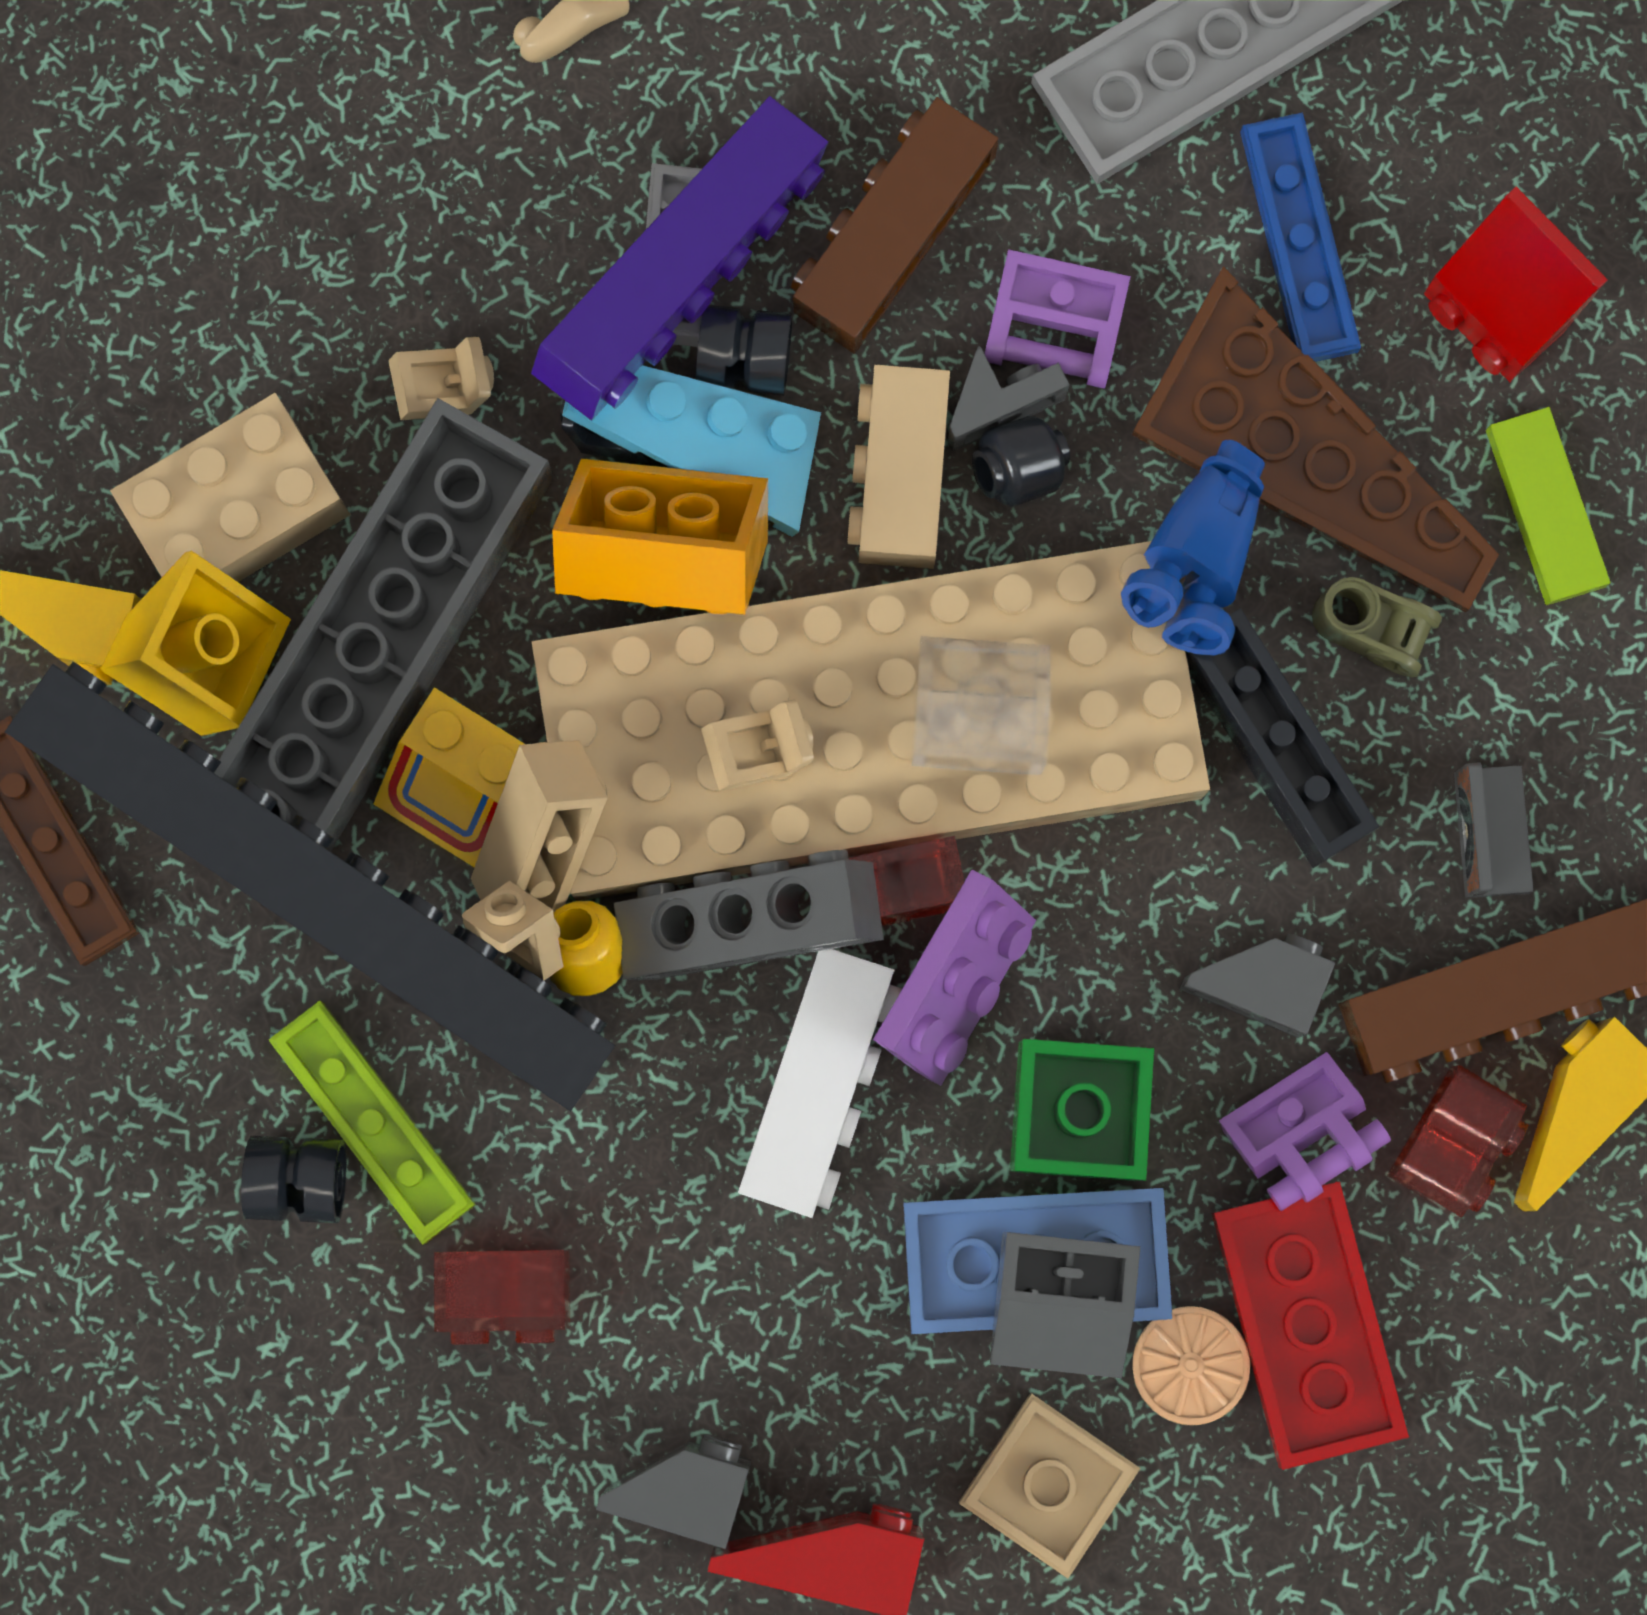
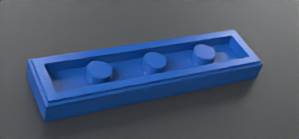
(1300, 237)

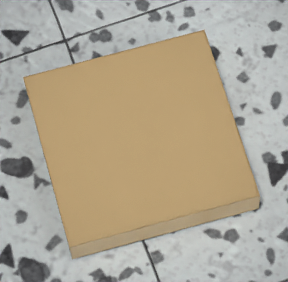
(1049, 1485)

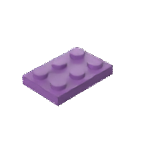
(956, 979)

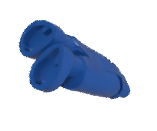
(1208, 543)

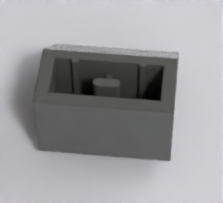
(1064, 1304)

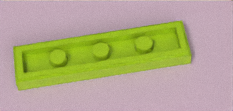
(372, 1122)

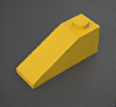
(66, 617)
(1586, 1102)

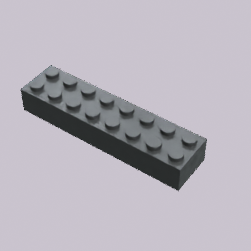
(386, 619)

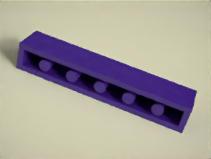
(679, 259)

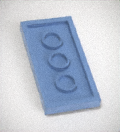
(957, 1249)

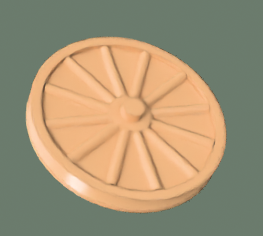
(1191, 1366)

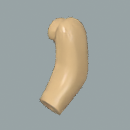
(564, 26)

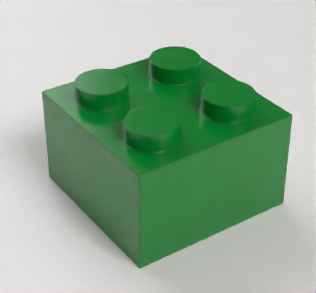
(1082, 1110)

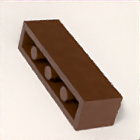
(894, 223)

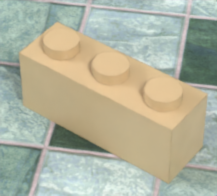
(900, 466)
(542, 823)

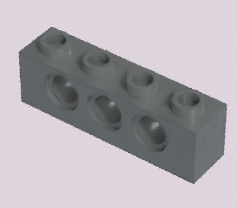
(840, 915)

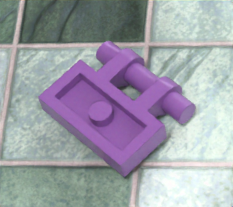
(1293, 1117)

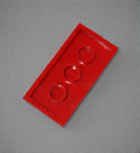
(1310, 1327)

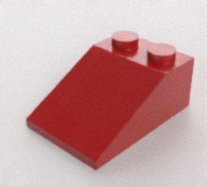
(1513, 286)
(838, 1559)

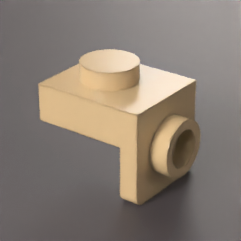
(454, 375)
(759, 746)
(518, 928)

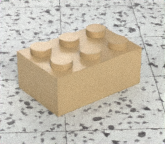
(233, 495)

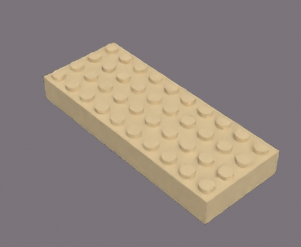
(643, 691)

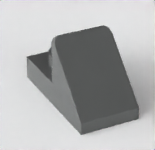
(987, 406)

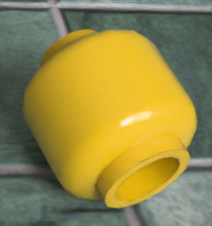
(588, 948)

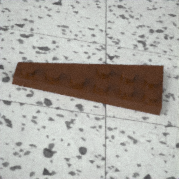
(1319, 450)

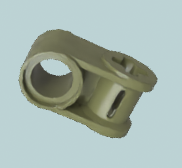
(1388, 628)

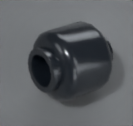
(1020, 461)

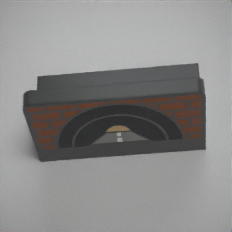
(1493, 831)

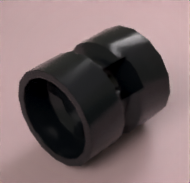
(744, 349)
(294, 1179)

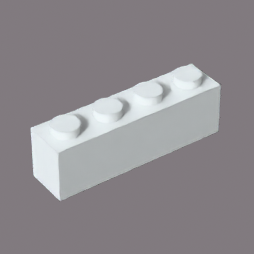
(817, 1082)

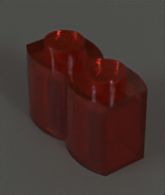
(1459, 1141)
(502, 1293)

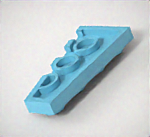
(716, 431)

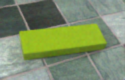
(1547, 506)

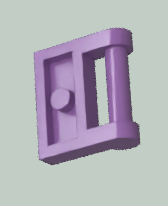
(1061, 299)

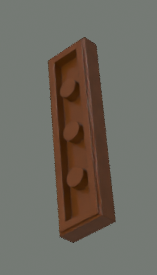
(58, 855)

